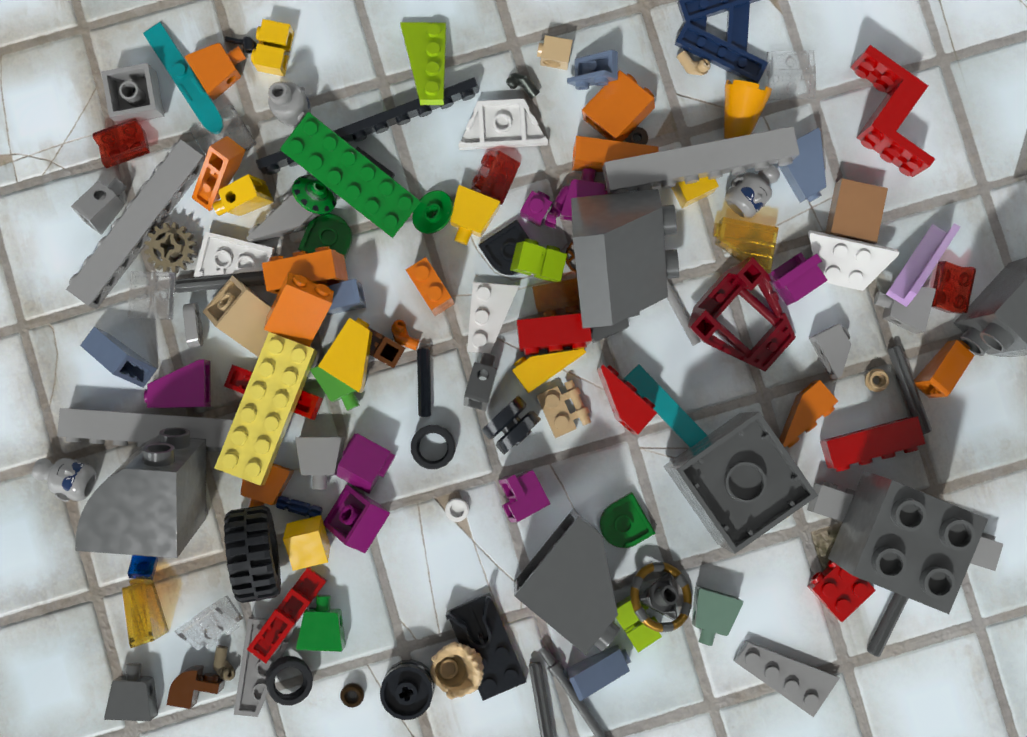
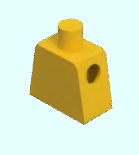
(243, 196)
(472, 213)

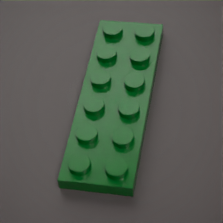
(350, 175)

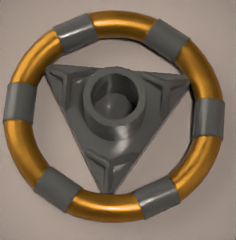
(661, 597)

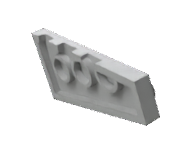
(794, 680)
(251, 684)

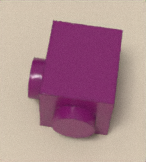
(536, 207)

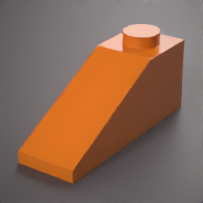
(217, 171)

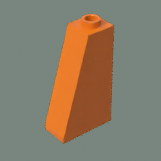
(594, 152)

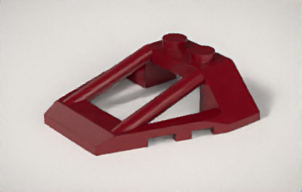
(730, 284)

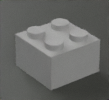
(132, 93)

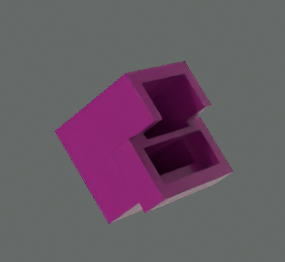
(797, 277)
(364, 463)
(523, 494)

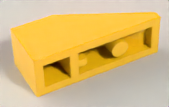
(540, 368)

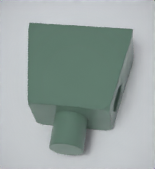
(714, 613)

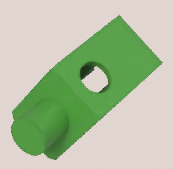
(335, 388)

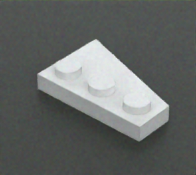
(230, 256)
(487, 314)

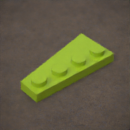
(426, 54)

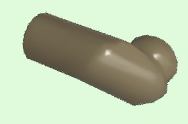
(221, 664)

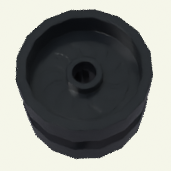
(513, 427)
(403, 703)

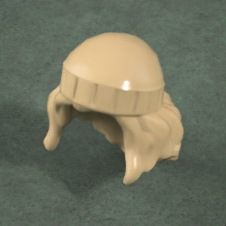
(457, 670)

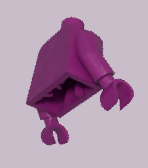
(577, 188)

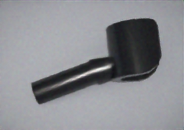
(247, 43)

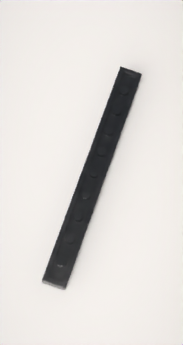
(379, 123)

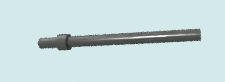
(556, 669)

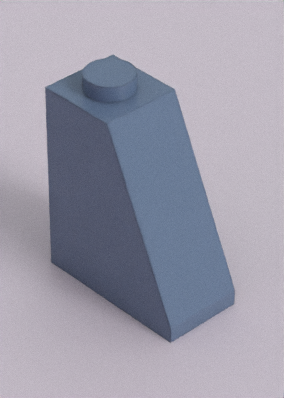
(807, 171)
(347, 296)
(118, 357)
(598, 671)

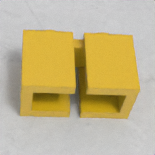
(274, 40)

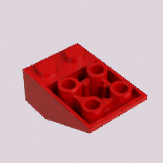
(626, 405)

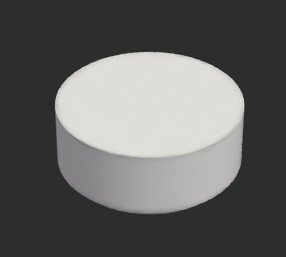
(457, 509)

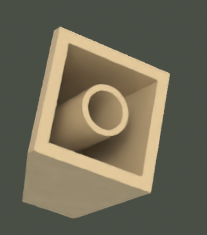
(240, 315)

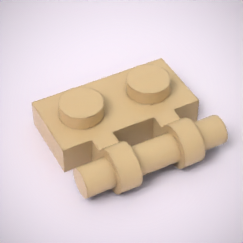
(556, 411)

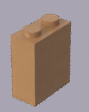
(856, 210)

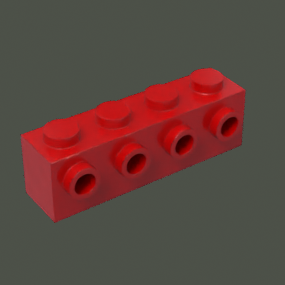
(873, 442)

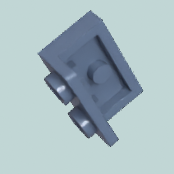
(595, 70)

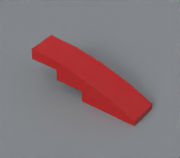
(307, 404)
(286, 615)

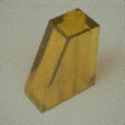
(747, 240)
(143, 612)

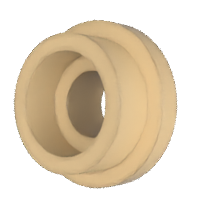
(883, 380)

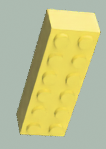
(266, 409)

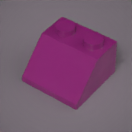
(356, 519)

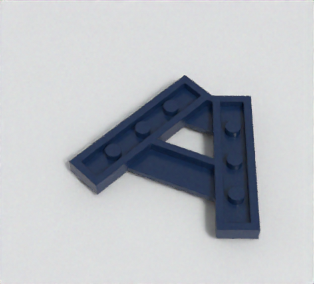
(727, 54)

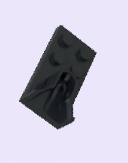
(481, 628)

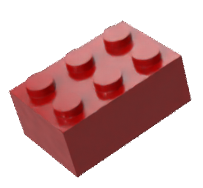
(552, 334)

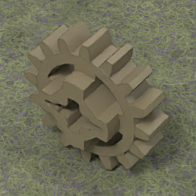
(171, 238)

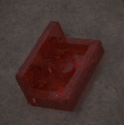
(121, 142)
(495, 175)
(953, 287)

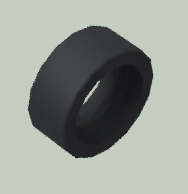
(415, 444)
(297, 696)

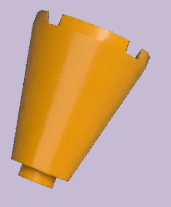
(743, 107)

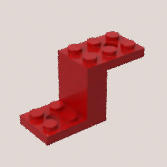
(902, 92)

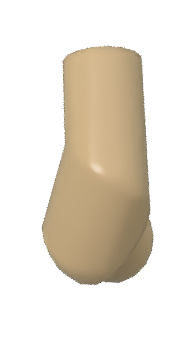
(693, 67)

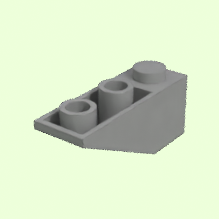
(281, 221)

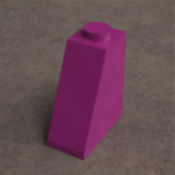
(182, 388)

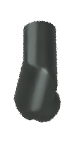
(523, 81)

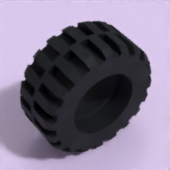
(252, 554)

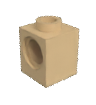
(555, 52)

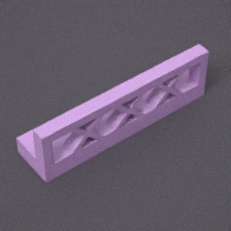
(921, 264)

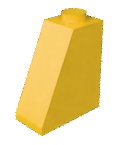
(349, 354)

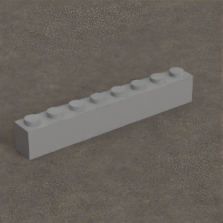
(701, 161)
(129, 232)
(136, 427)
(835, 505)

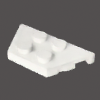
(502, 126)
(850, 261)

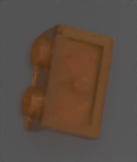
(556, 297)

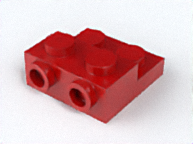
(840, 590)

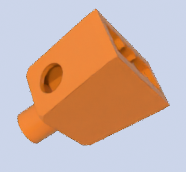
(216, 68)
(268, 493)

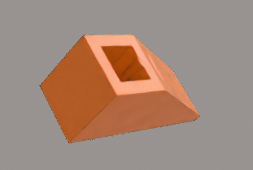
(806, 409)

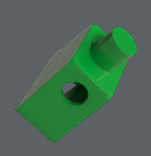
(322, 627)

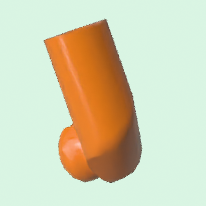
(401, 335)

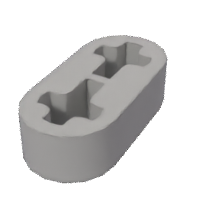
(193, 325)

